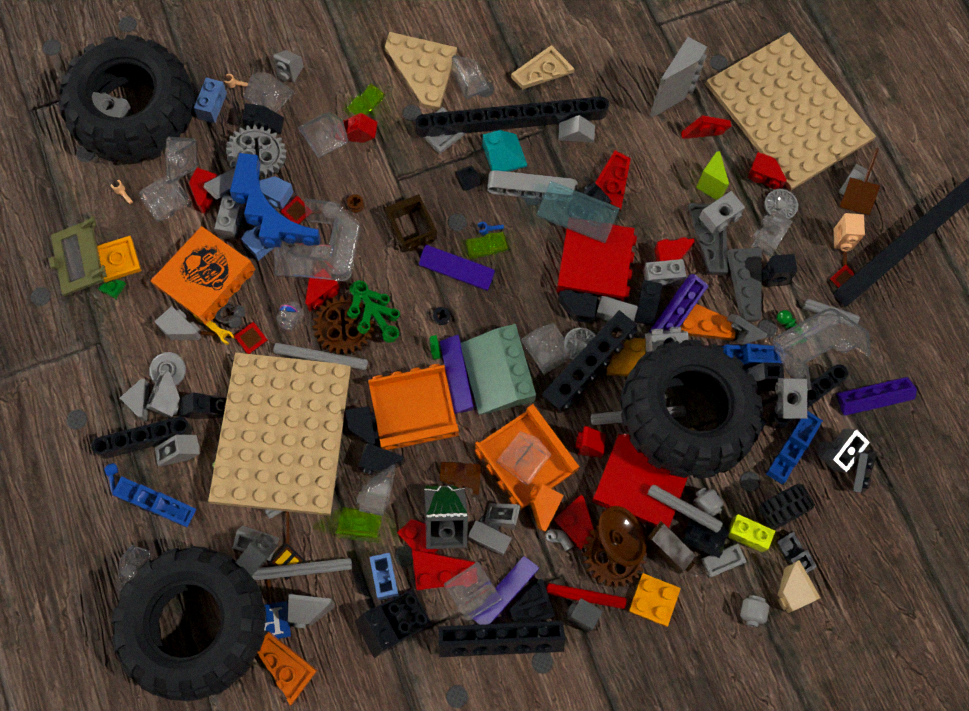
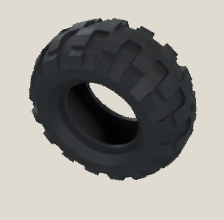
(111, 66)
(717, 378)
(138, 617)

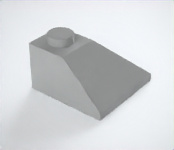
(307, 609)

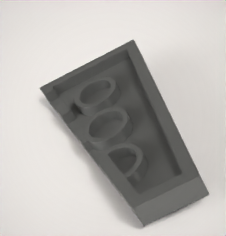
(711, 245)
(746, 278)

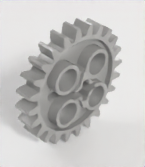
(272, 151)

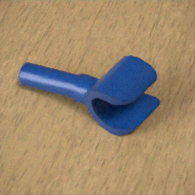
(488, 228)
(110, 470)

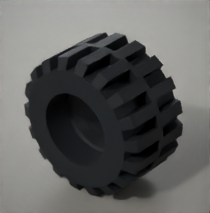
(786, 506)

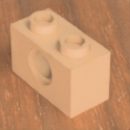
(849, 231)

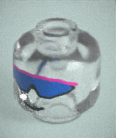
(290, 315)

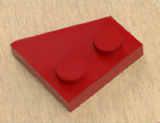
(576, 522)

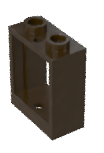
(403, 208)

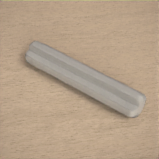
(817, 307)

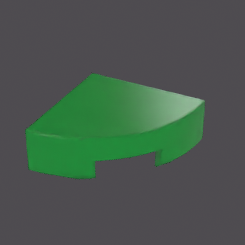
(112, 288)
(434, 347)

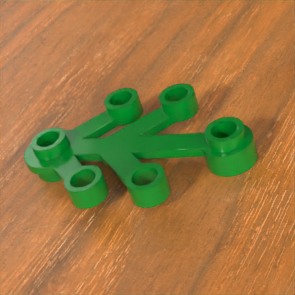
(361, 292)

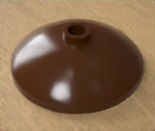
(622, 536)

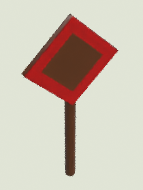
(295, 210)
(843, 274)
(249, 338)

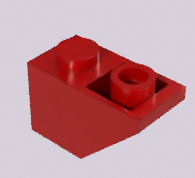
(360, 128)
(766, 171)
(202, 196)
(673, 250)
(319, 291)
(590, 442)

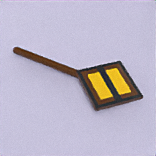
(287, 554)

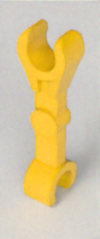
(220, 332)

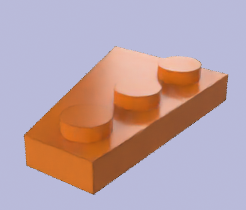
(286, 666)

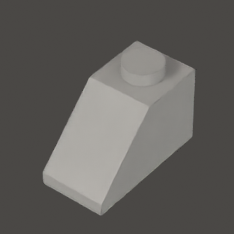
(164, 396)
(177, 449)

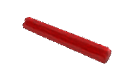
(589, 596)

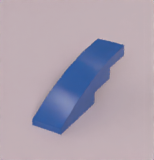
(752, 354)
(794, 448)
(154, 501)

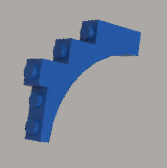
(258, 211)

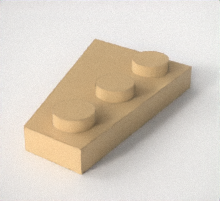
(542, 68)

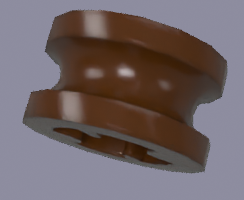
(352, 208)

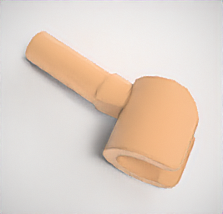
(232, 83)
(121, 190)

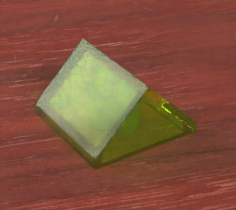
(359, 525)

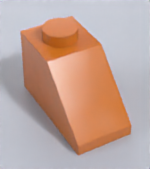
(544, 504)

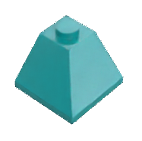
(503, 151)

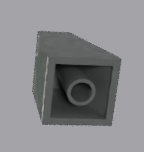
(445, 517)

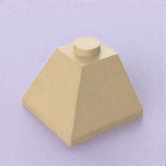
(796, 588)

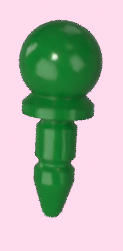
(785, 318)

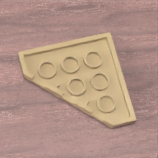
(423, 65)

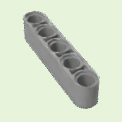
(524, 184)

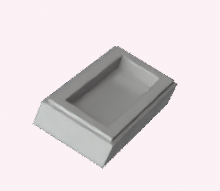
(729, 559)

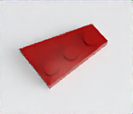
(614, 177)
(434, 569)

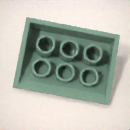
(498, 370)

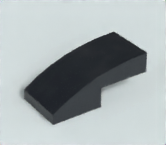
(793, 551)

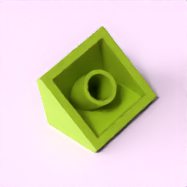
(714, 178)

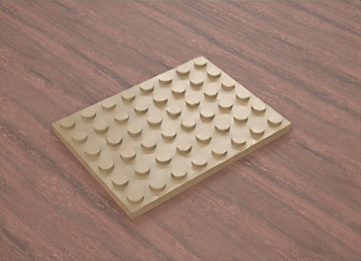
(790, 110)
(281, 434)

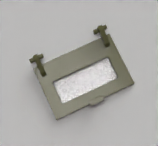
(77, 257)

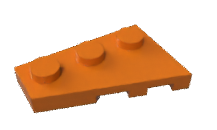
(708, 324)

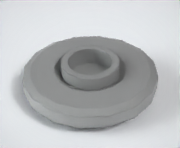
(781, 202)
(578, 339)
(168, 362)

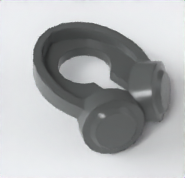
(233, 321)

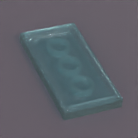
(578, 212)

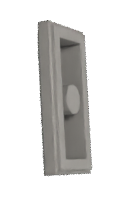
(609, 307)
(246, 536)
(489, 538)

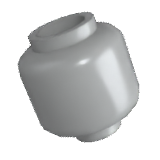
(708, 501)
(754, 611)

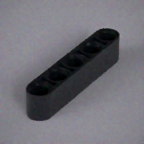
(816, 391)
(132, 436)

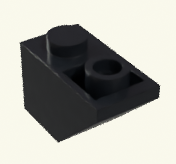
(578, 306)
(766, 375)
(202, 406)
(361, 425)

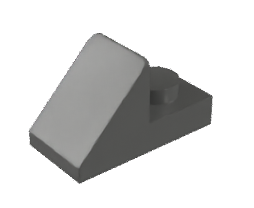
(748, 331)

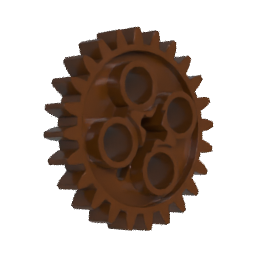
(326, 327)
(606, 570)

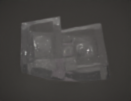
(164, 198)
(472, 591)

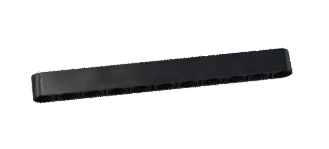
(503, 120)
(903, 244)

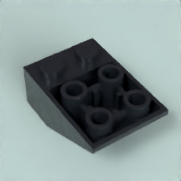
(393, 623)

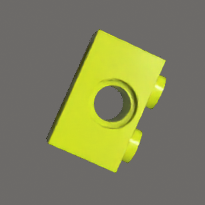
(750, 533)

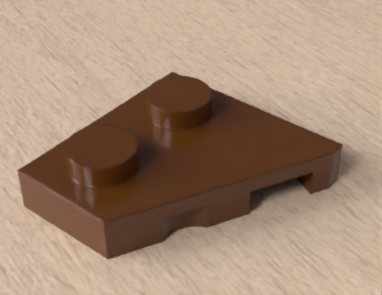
(461, 475)

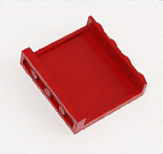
(596, 265)
(629, 480)

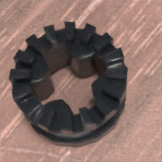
(439, 310)

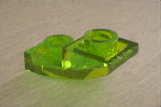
(367, 101)
(488, 245)

